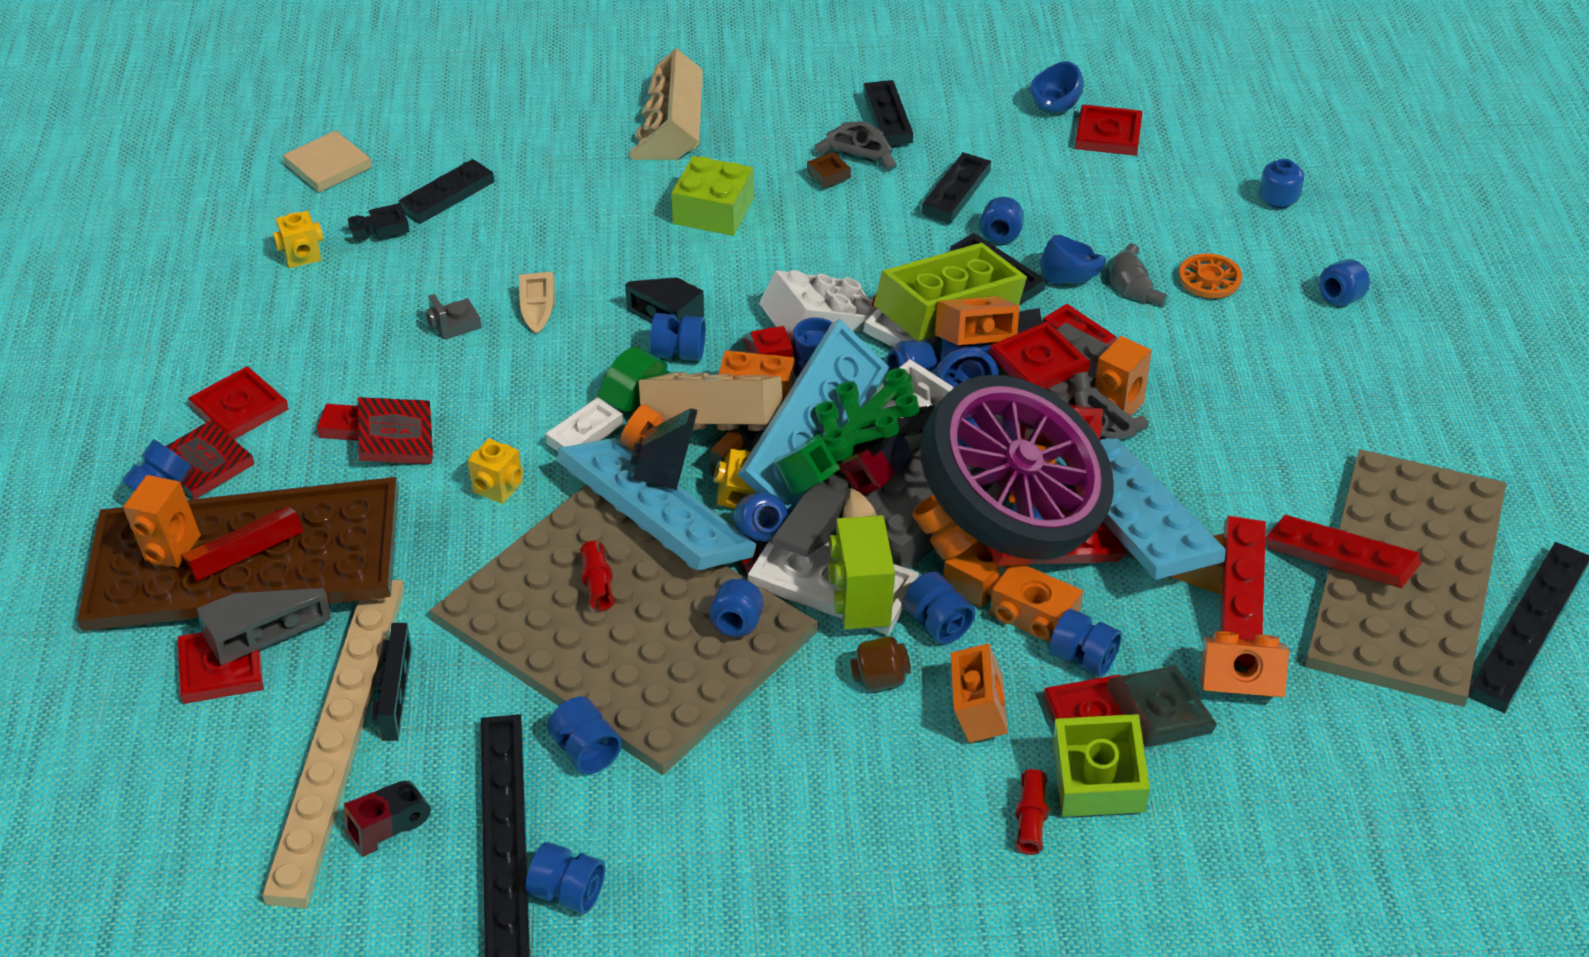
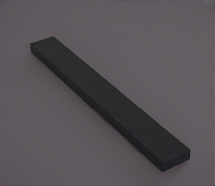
(504, 838)

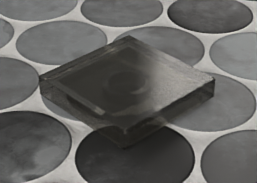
(1164, 703)

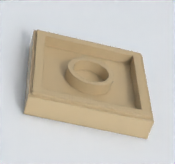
(327, 161)

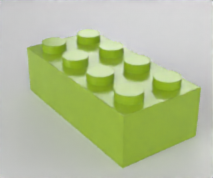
(911, 290)

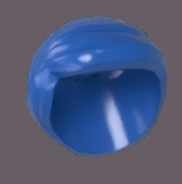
(1057, 87)
(1069, 261)
(965, 364)

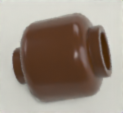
(881, 664)

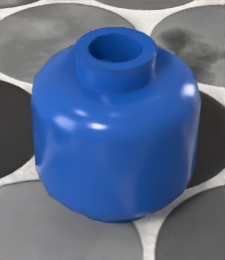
(1281, 183)
(1002, 220)
(1344, 282)
(918, 351)
(772, 516)
(736, 608)

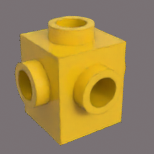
(298, 238)
(495, 470)
(731, 486)

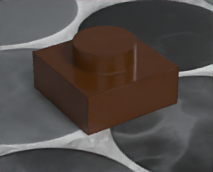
(828, 169)
(720, 450)

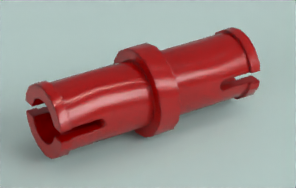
(597, 575)
(1031, 812)

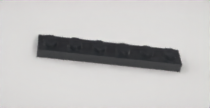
(1529, 628)

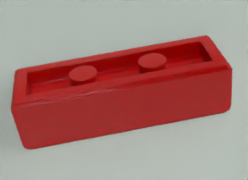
(243, 542)

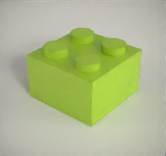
(713, 195)
(862, 572)
(1100, 765)

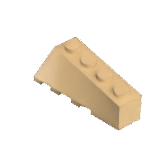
(671, 111)
(716, 397)

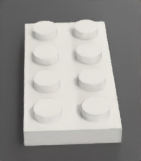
(807, 580)

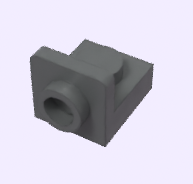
(453, 318)

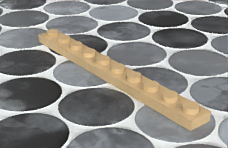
(331, 754)

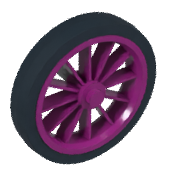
(1016, 467)

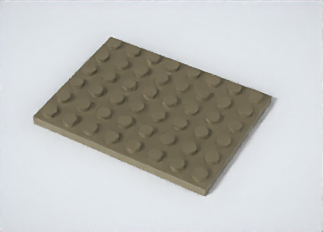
(645, 661)

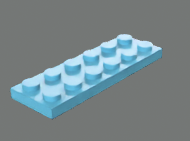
(836, 360)
(665, 513)
(1153, 521)

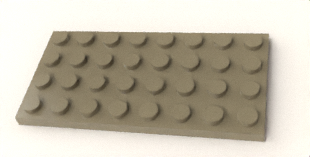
(1430, 629)

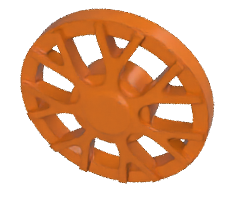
(1210, 275)

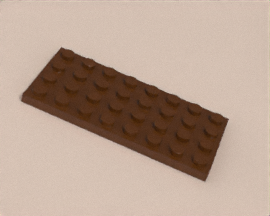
(342, 549)

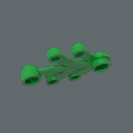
(840, 441)

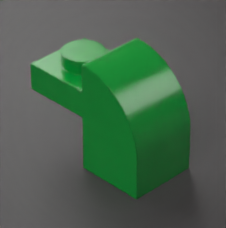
(623, 377)
(806, 465)

